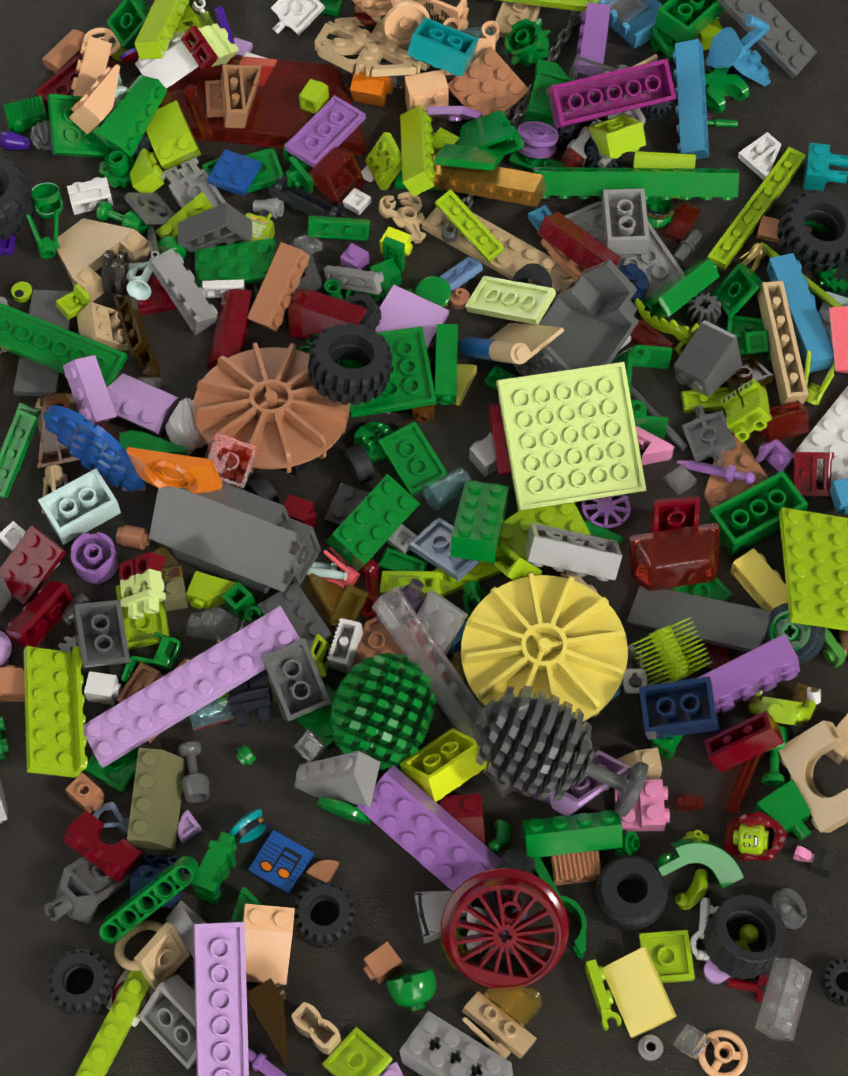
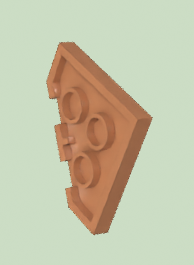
(741, 457)
(375, 640)

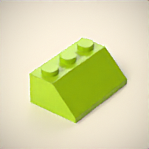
(663, 160)

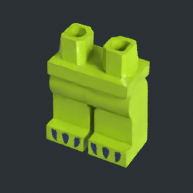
(746, 409)

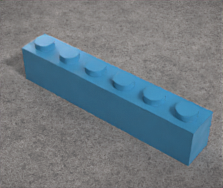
(691, 98)
(805, 318)

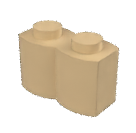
(321, 1031)

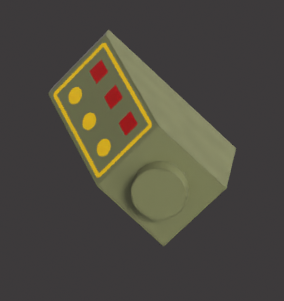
(174, 588)

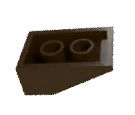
(269, 1007)

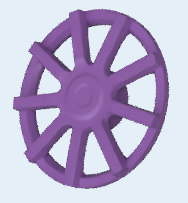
(606, 508)

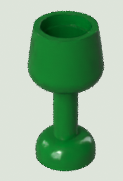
(129, 220)
(773, 777)

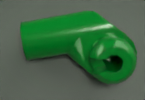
(502, 835)

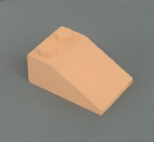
(267, 942)

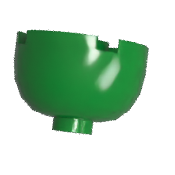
(413, 989)

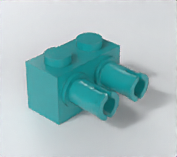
(818, 170)

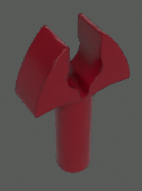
(750, 986)

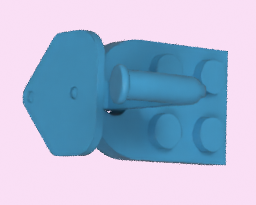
(729, 50)

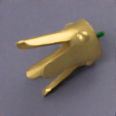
(757, 252)

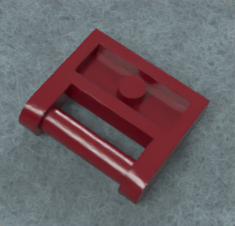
(806, 473)

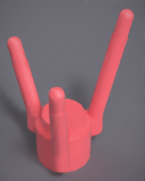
(344, 566)

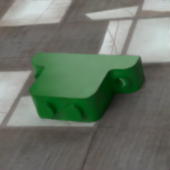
(491, 132)

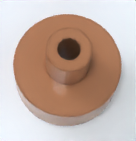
(459, 298)

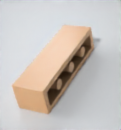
(93, 64)

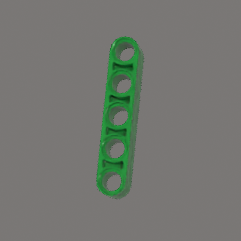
(143, 908)

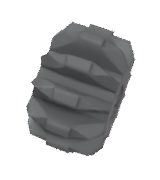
(41, 136)
(703, 308)

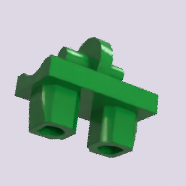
(298, 175)

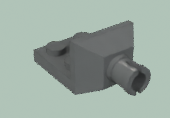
(82, 890)

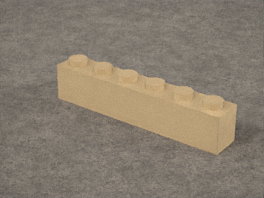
(782, 342)

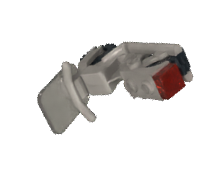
(575, 155)

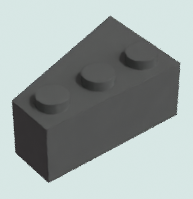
(214, 227)

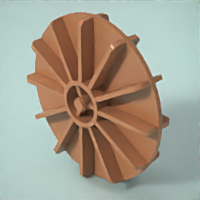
(270, 404)

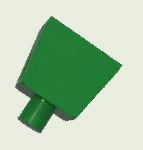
(787, 808)

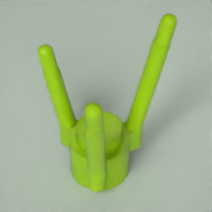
(816, 391)

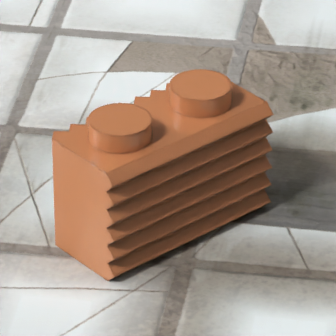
(575, 867)

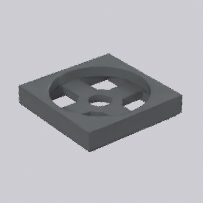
(148, 216)

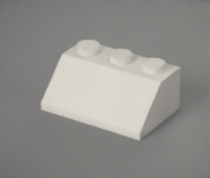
(173, 66)

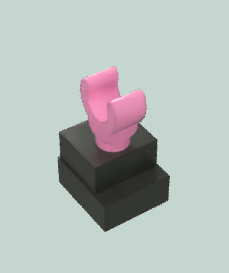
(821, 860)

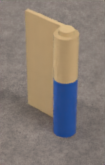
(511, 344)

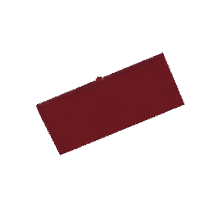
(364, 18)

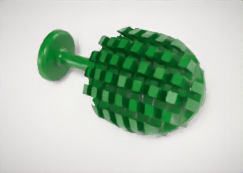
(382, 713)

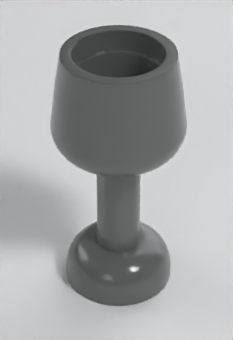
(195, 785)

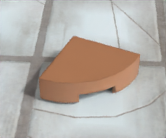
(323, 870)

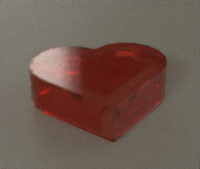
(689, 802)

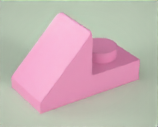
(655, 448)

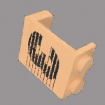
(441, 11)

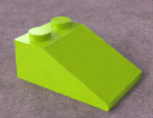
(171, 136)

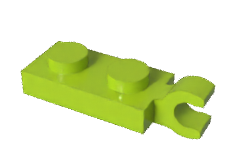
(602, 997)

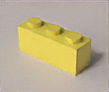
(760, 580)

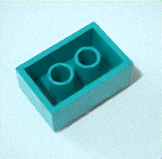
(442, 47)

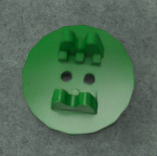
(372, 430)

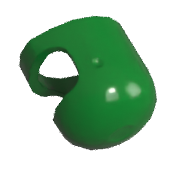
(47, 199)

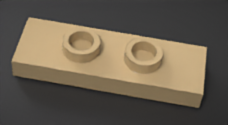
(499, 1025)

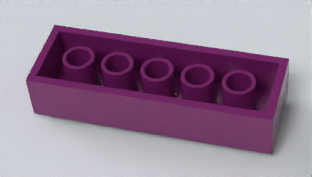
(611, 93)

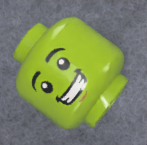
(751, 839)

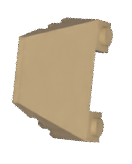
(84, 248)

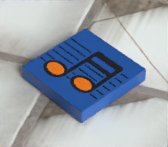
(281, 862)

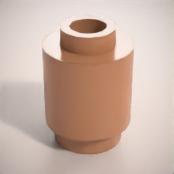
(133, 537)

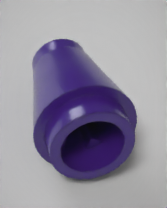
(14, 141)

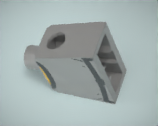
(430, 910)

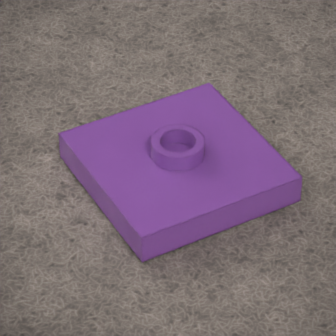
(454, 113)

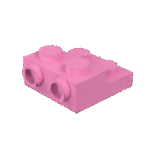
(649, 809)

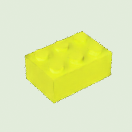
(443, 764)

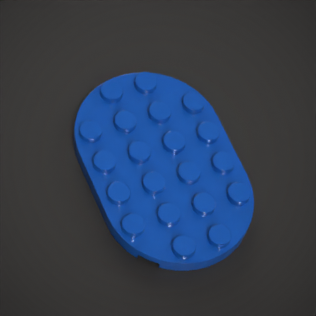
(93, 447)

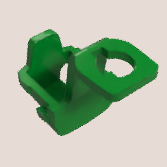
(161, 659)

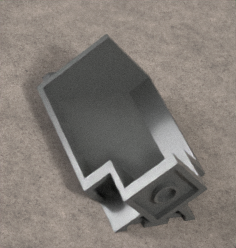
(594, 319)
(235, 536)

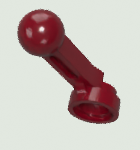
(370, 571)

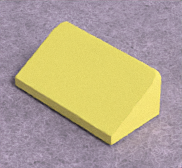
(465, 376)

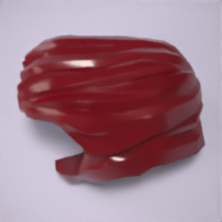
(777, 836)

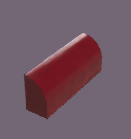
(231, 325)

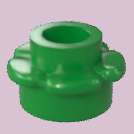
(245, 755)

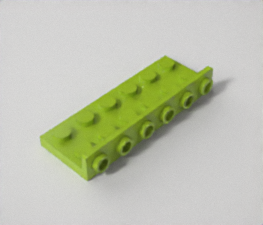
(54, 712)

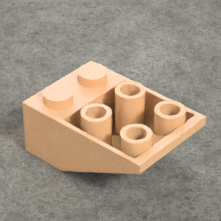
(96, 100)

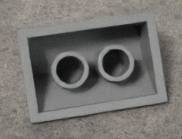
(172, 1018)

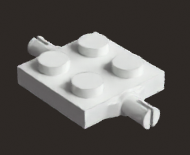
(296, 14)

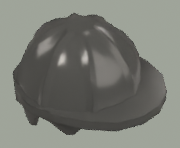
(790, 907)

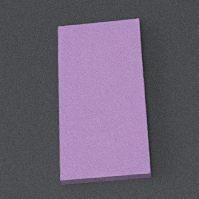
(406, 310)

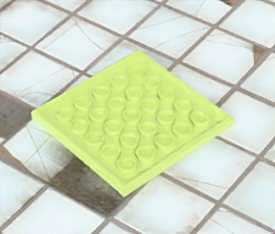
(571, 436)

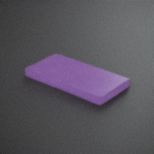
(325, 131)

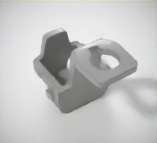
(633, 676)

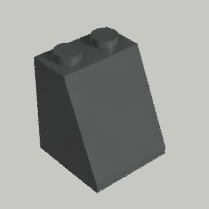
(708, 359)

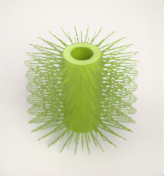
(671, 653)

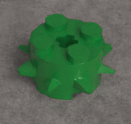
(527, 42)

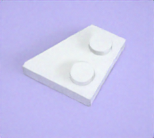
(761, 155)

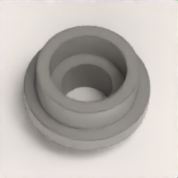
(650, 1055)

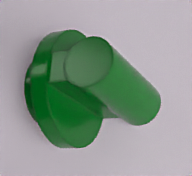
(630, 843)

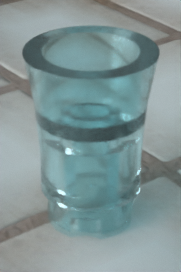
(445, 488)

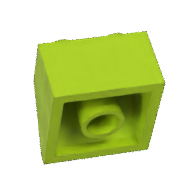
(618, 135)

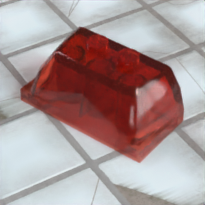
(675, 557)

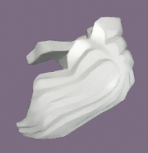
(182, 427)

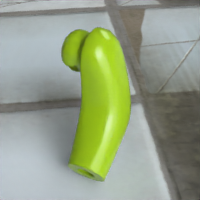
(695, 892)

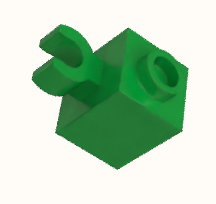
(241, 603)

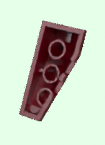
(314, 312)

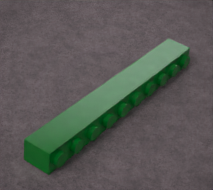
(655, 182)

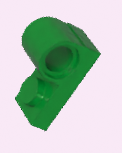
(662, 42)

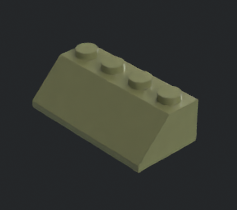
(156, 800)

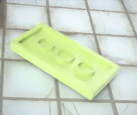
(510, 300)

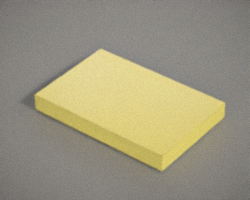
(638, 992)

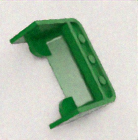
(650, 358)

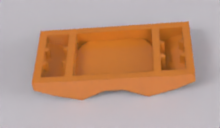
(175, 470)

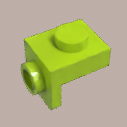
(74, 302)

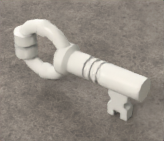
(705, 910)

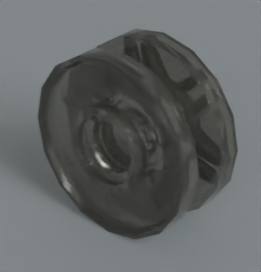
(115, 271)

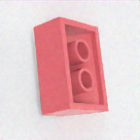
(839, 330)

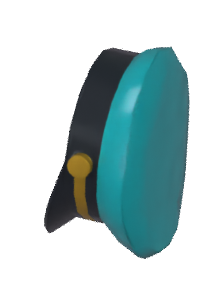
(251, 828)

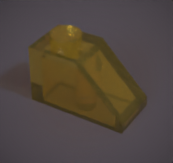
(516, 1002)

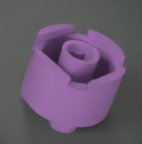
(94, 558)

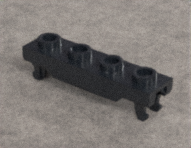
(304, 201)

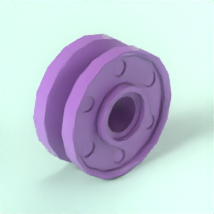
(538, 139)

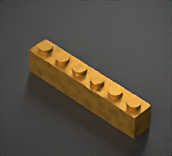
(499, 184)

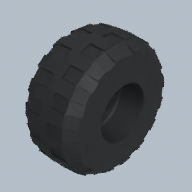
(622, 913)

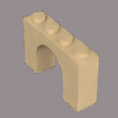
(800, 758)

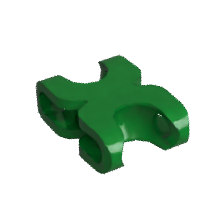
(719, 85)

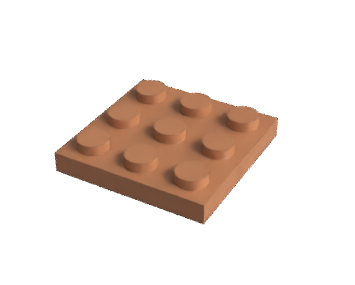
(488, 85)

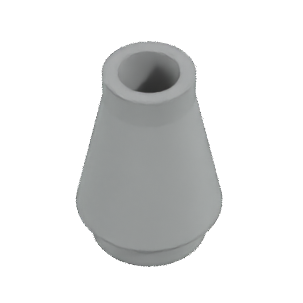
(274, 206)

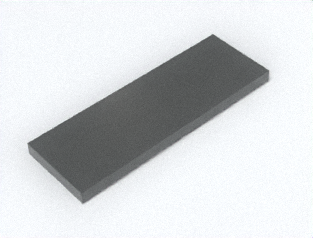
(32, 377)
(715, 620)

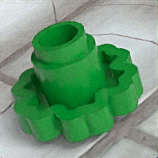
(117, 169)

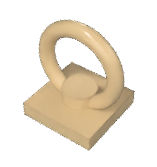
(159, 956)

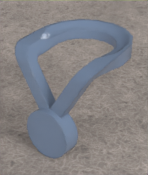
(123, 824)

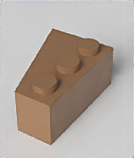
(238, 92)

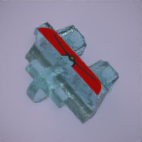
(212, 714)

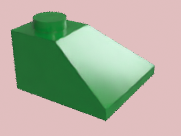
(737, 289)

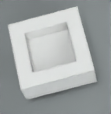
(357, 201)

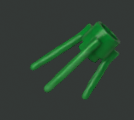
(46, 246)
(472, 593)

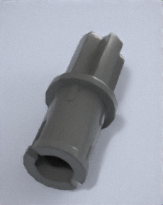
(687, 246)

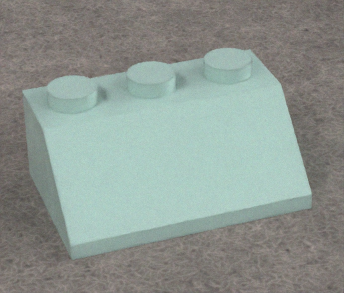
(79, 506)

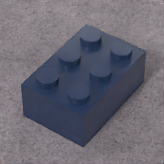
(678, 708)

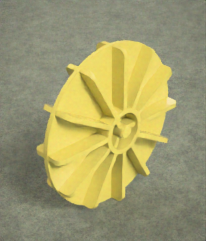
(545, 637)

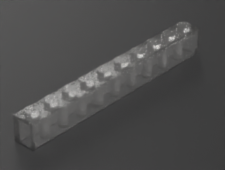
(422, 648)

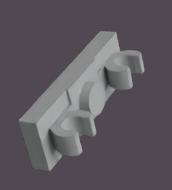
(355, 279)

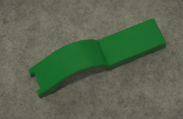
(580, 943)

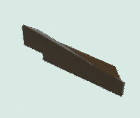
(136, 335)

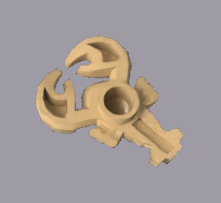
(406, 216)

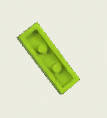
(194, 207)

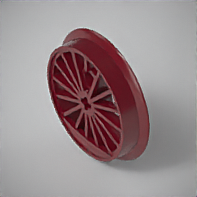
(520, 882)

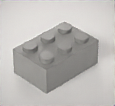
(625, 221)

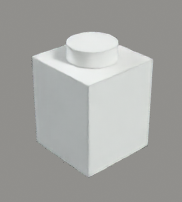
(102, 688)

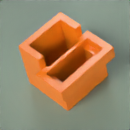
(370, 89)

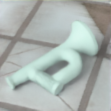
(138, 285)
(327, 571)

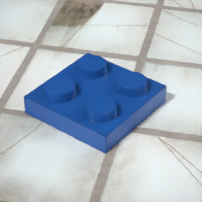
(234, 172)

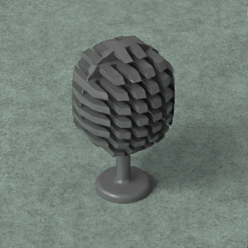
(545, 748)

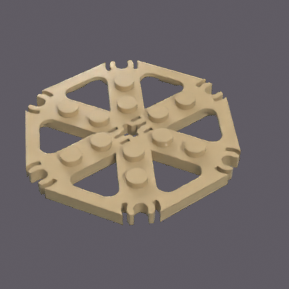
(369, 47)

